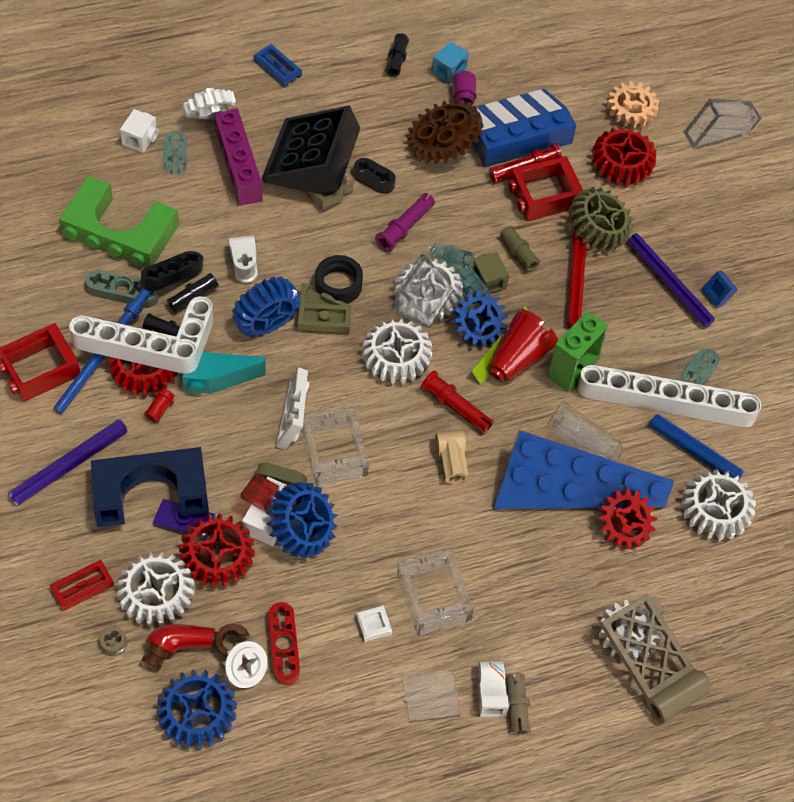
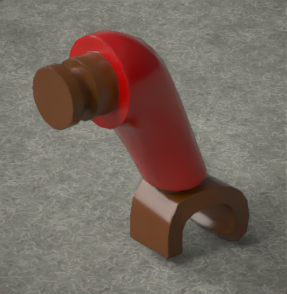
(173, 637)

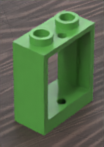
(577, 348)

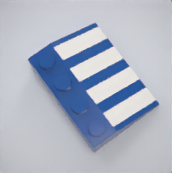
(522, 125)

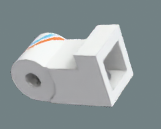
(492, 689)

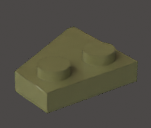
(322, 312)

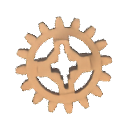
(632, 104)

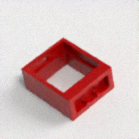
(549, 205)
(30, 345)

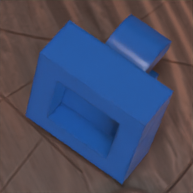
(719, 288)

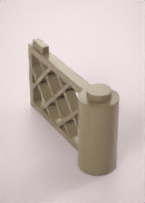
(681, 687)

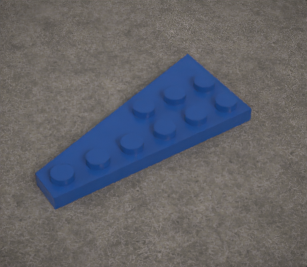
(562, 476)

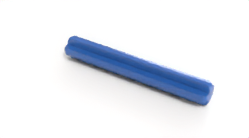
(695, 447)

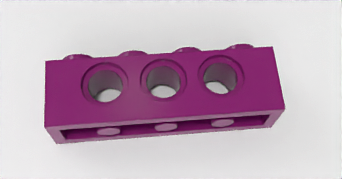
(238, 157)

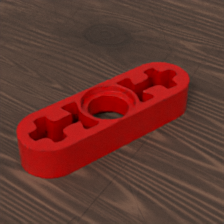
(285, 632)

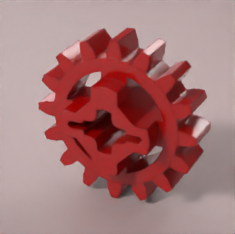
(637, 513)

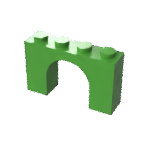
(139, 245)

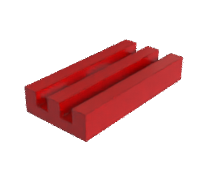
(85, 594)

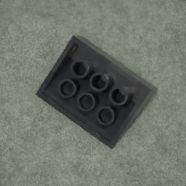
(313, 150)

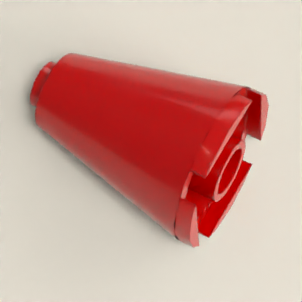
(521, 345)

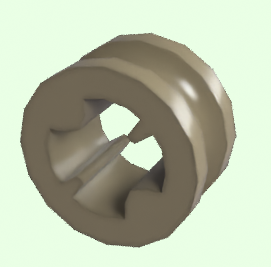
(108, 634)

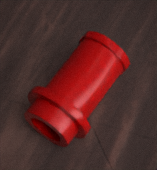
(159, 405)

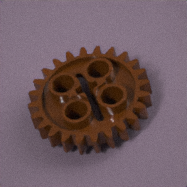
(445, 131)

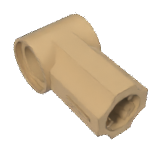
(452, 449)

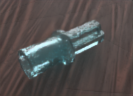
(452, 254)

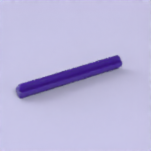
(671, 280)
(67, 462)

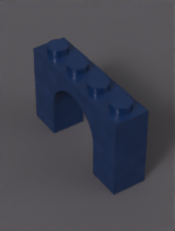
(117, 475)

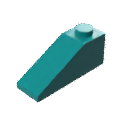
(222, 371)

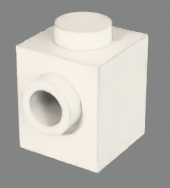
(139, 131)

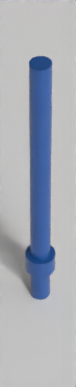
(131, 312)

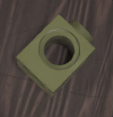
(491, 272)

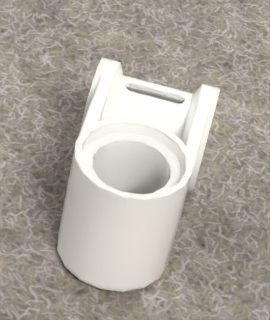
(244, 258)

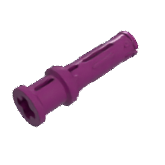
(398, 228)

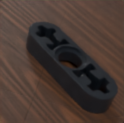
(184, 266)

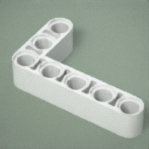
(148, 341)

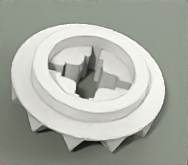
(255, 668)

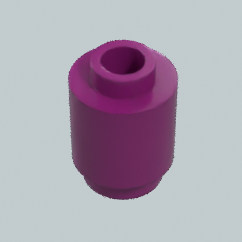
(464, 87)

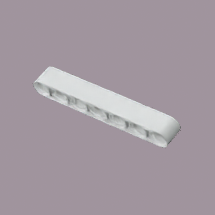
(681, 396)

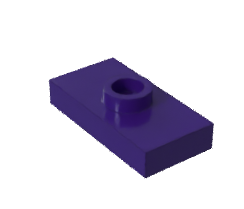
(170, 518)

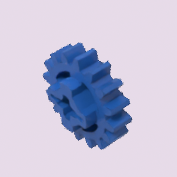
(489, 320)

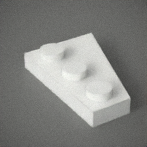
(293, 409)

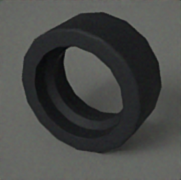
(344, 264)

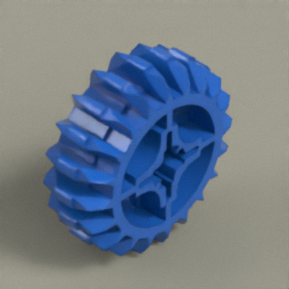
(266, 306)
(291, 530)
(179, 696)

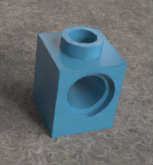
(449, 62)

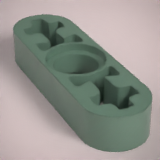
(113, 281)

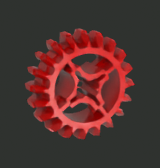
(638, 161)
(140, 377)
(205, 549)

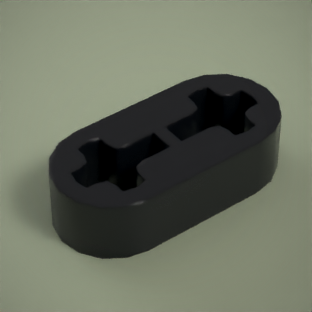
(374, 175)

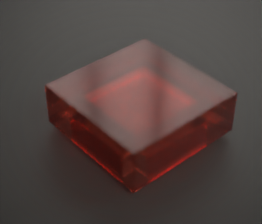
(259, 491)

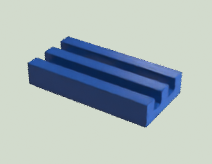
(273, 66)

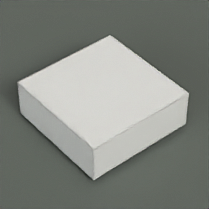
(374, 623)

